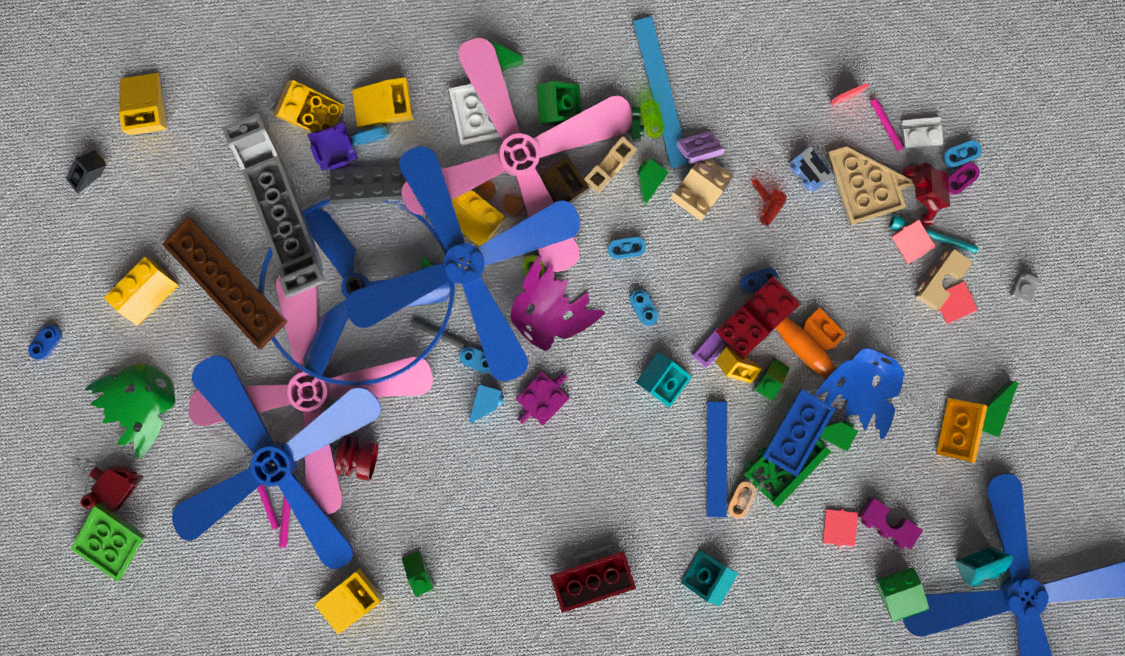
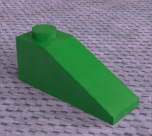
(998, 409)

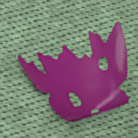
(549, 309)

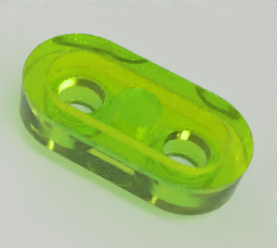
(653, 119)

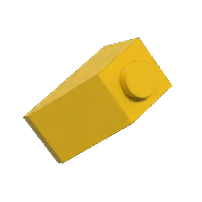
(736, 367)

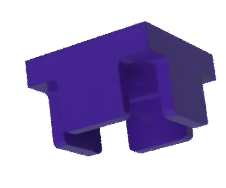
(332, 146)

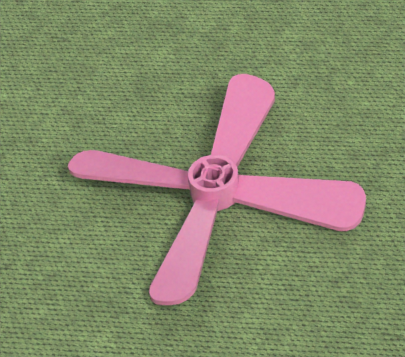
(593, 125)
(302, 323)

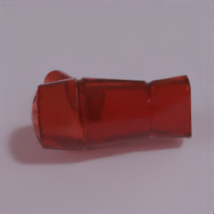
(773, 204)

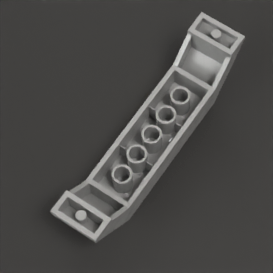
(276, 205)

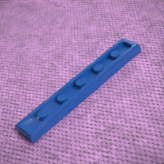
(716, 458)

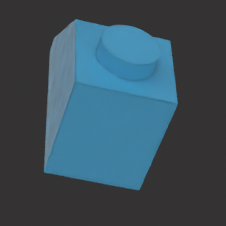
(485, 402)

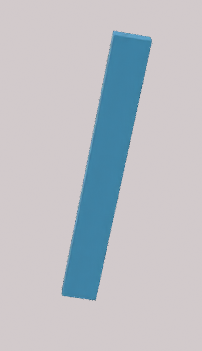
(660, 88)

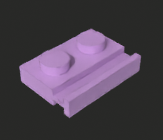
(700, 147)

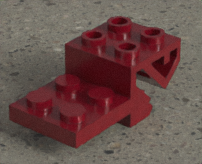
(758, 317)

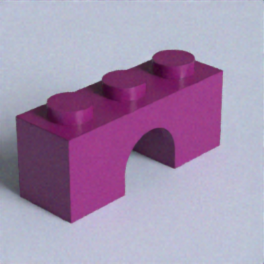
(904, 533)

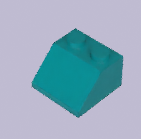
(663, 379)
(709, 578)

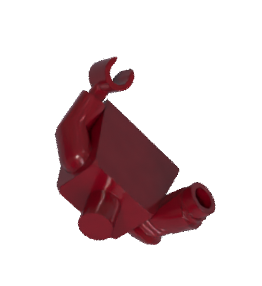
(930, 188)
(111, 487)

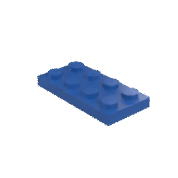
(798, 432)

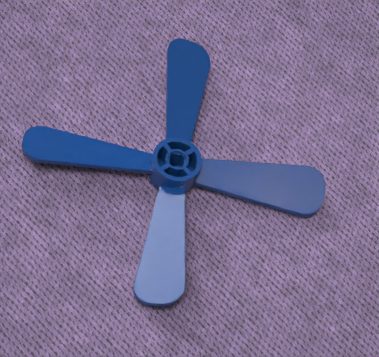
(500, 346)
(226, 393)
(961, 608)

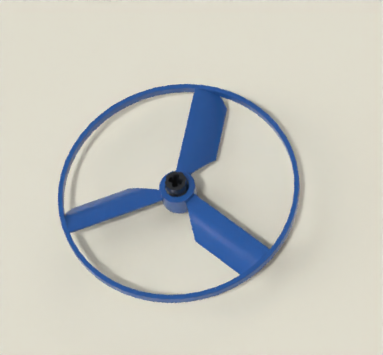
(342, 255)

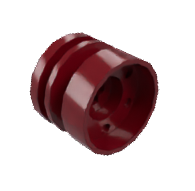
(352, 456)

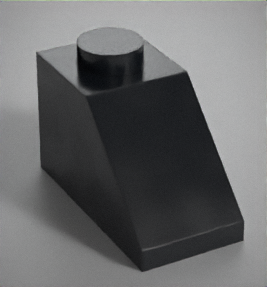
(85, 170)

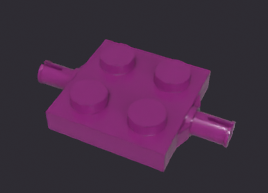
(542, 398)

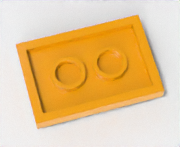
(961, 430)

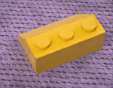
(476, 217)
(141, 291)

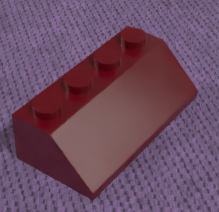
(593, 582)

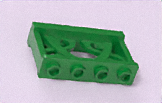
(782, 489)

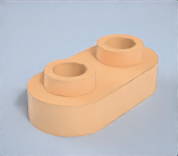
(734, 500)

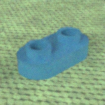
(361, 137)
(961, 155)
(626, 248)
(644, 307)
(477, 360)

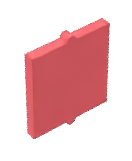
(849, 94)
(913, 241)
(958, 303)
(840, 527)

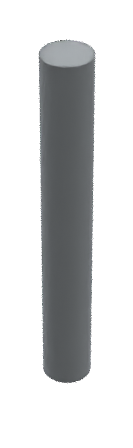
(432, 331)

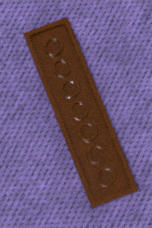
(224, 283)

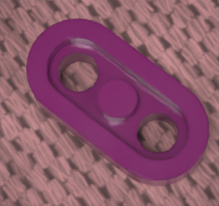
(960, 178)

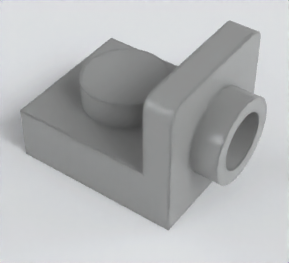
(1026, 286)

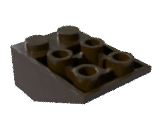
(564, 181)

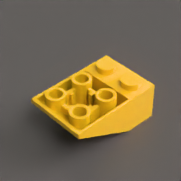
(383, 103)
(141, 104)
(307, 107)
(349, 601)

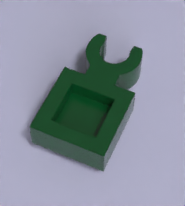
(637, 128)

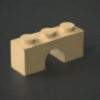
(610, 166)
(932, 291)

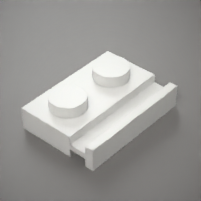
(922, 132)

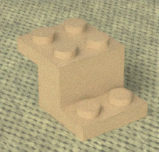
(702, 187)

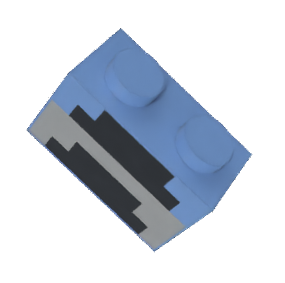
(811, 169)

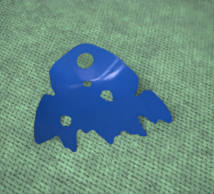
(859, 391)

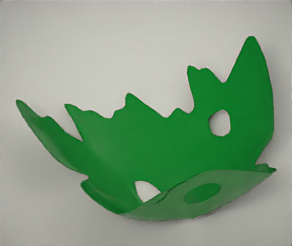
(135, 406)

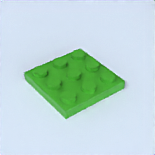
(108, 542)

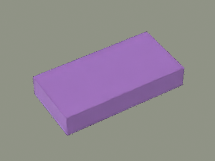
(709, 348)

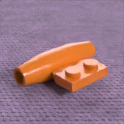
(813, 340)

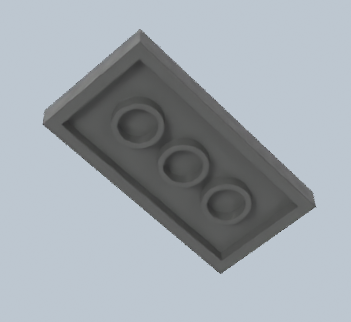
(366, 183)

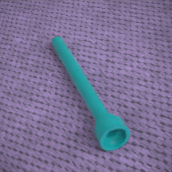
(898, 222)

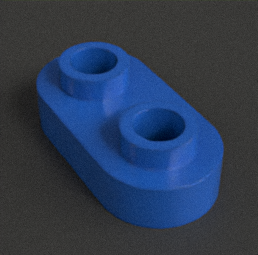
(758, 278)
(44, 342)

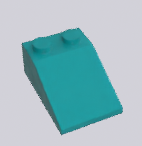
(983, 565)

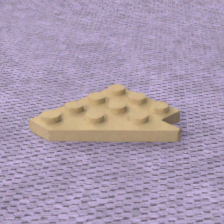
(866, 185)

